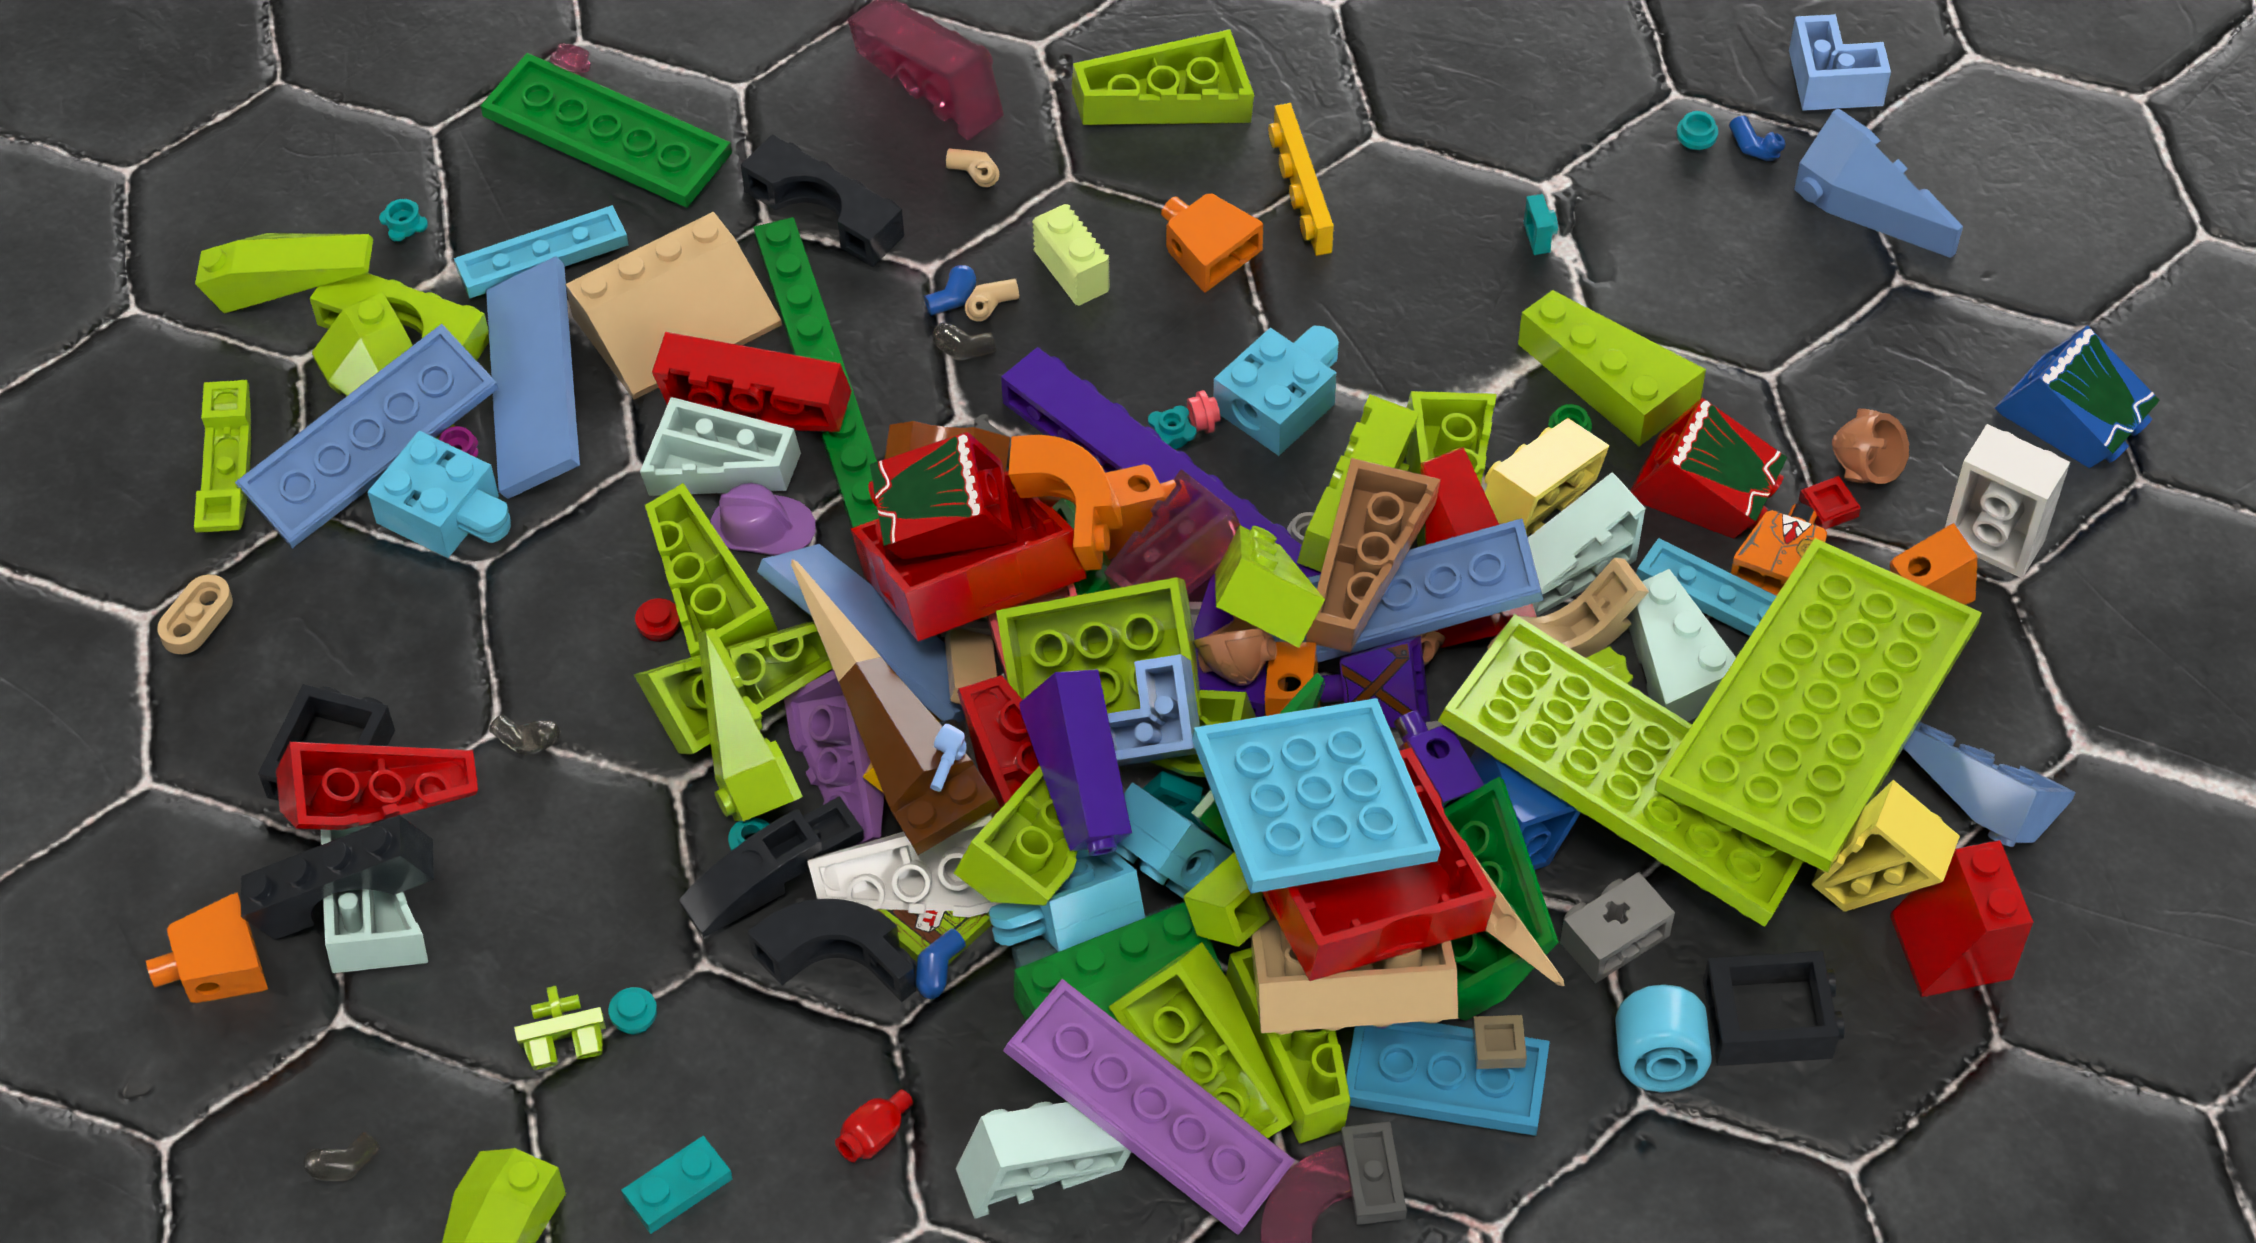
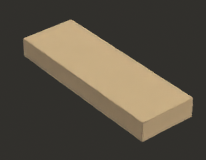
(968, 659)

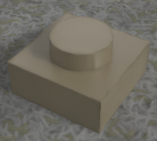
(1499, 1042)

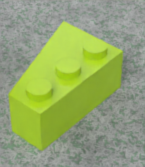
(1266, 586)

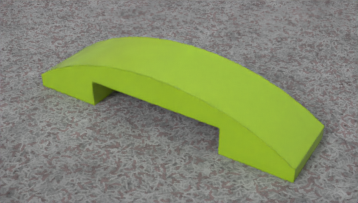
(225, 456)

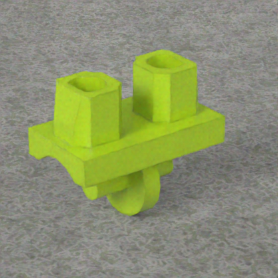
(540, 1036)

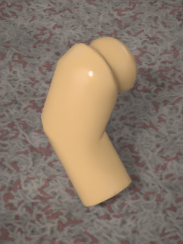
(987, 296)

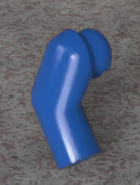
(1753, 145)

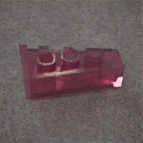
(930, 63)

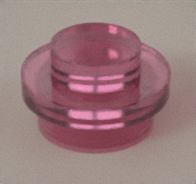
(571, 58)

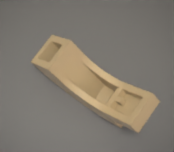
(1598, 613)

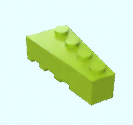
(1166, 84)
(1610, 367)
(1448, 423)
(1378, 439)
(704, 574)
(769, 671)
(1303, 1062)

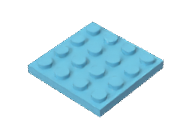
(1315, 795)

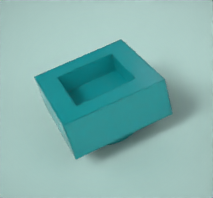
(1539, 224)

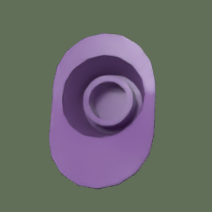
(762, 522)

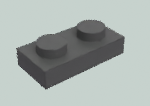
(1373, 1173)

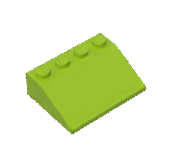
(1101, 633)

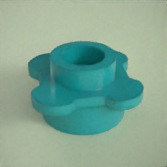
(402, 219)
(1176, 435)

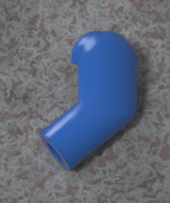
(957, 291)
(933, 963)

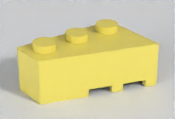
(1545, 475)
(1889, 852)

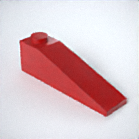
(1460, 510)
(998, 735)
(362, 784)

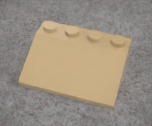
(677, 284)
(1390, 991)

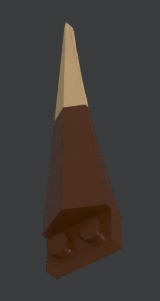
(897, 732)

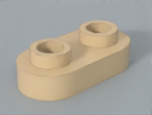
(192, 616)

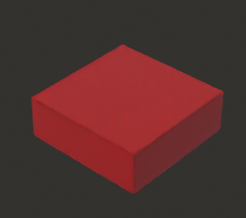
(1831, 502)

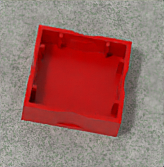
(963, 586)
(1389, 911)

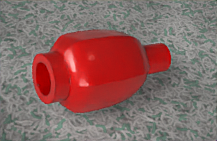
(872, 1126)

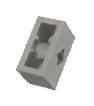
(1616, 926)

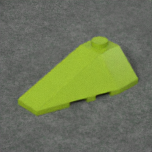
(279, 266)
(1020, 850)
(1200, 1028)

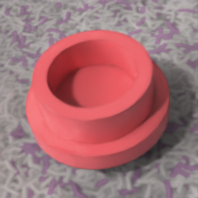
(1203, 412)

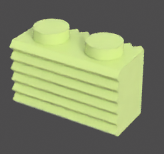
(1071, 254)

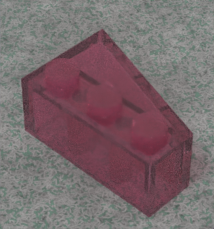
(1179, 541)

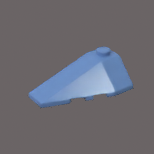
(1858, 183)
(2004, 799)

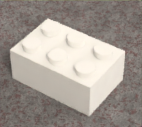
(2007, 499)

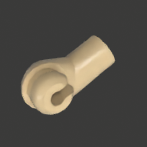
(976, 163)

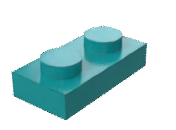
(676, 1184)

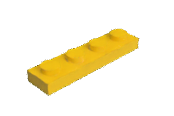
(1304, 187)

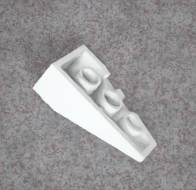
(894, 877)

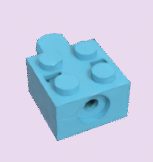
(1279, 386)
(439, 496)
(1168, 843)
(1092, 902)

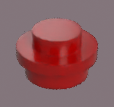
(657, 619)

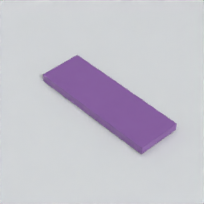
(1149, 1106)

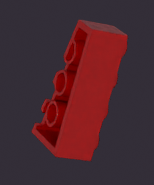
(753, 382)

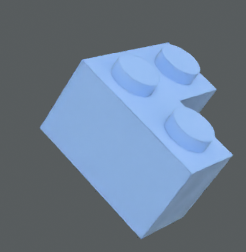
(1834, 72)
(1165, 717)

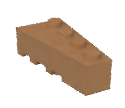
(1370, 537)

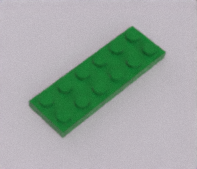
(606, 129)

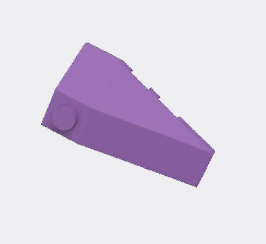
(834, 750)

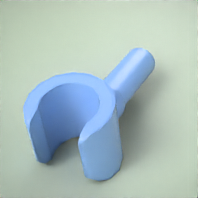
(953, 745)

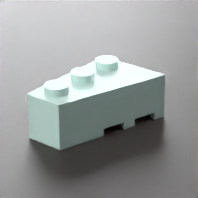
(717, 451)
(1585, 539)
(1677, 647)
(369, 926)
(1034, 1149)

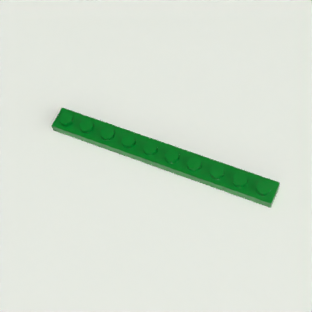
(813, 337)

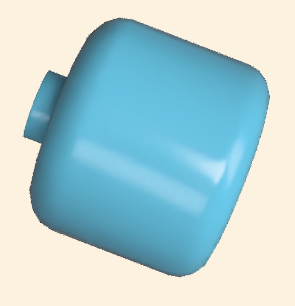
(1663, 1038)

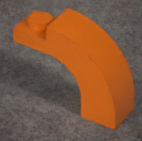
(1065, 470)

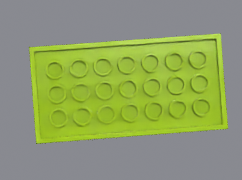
(1818, 704)
(1602, 754)

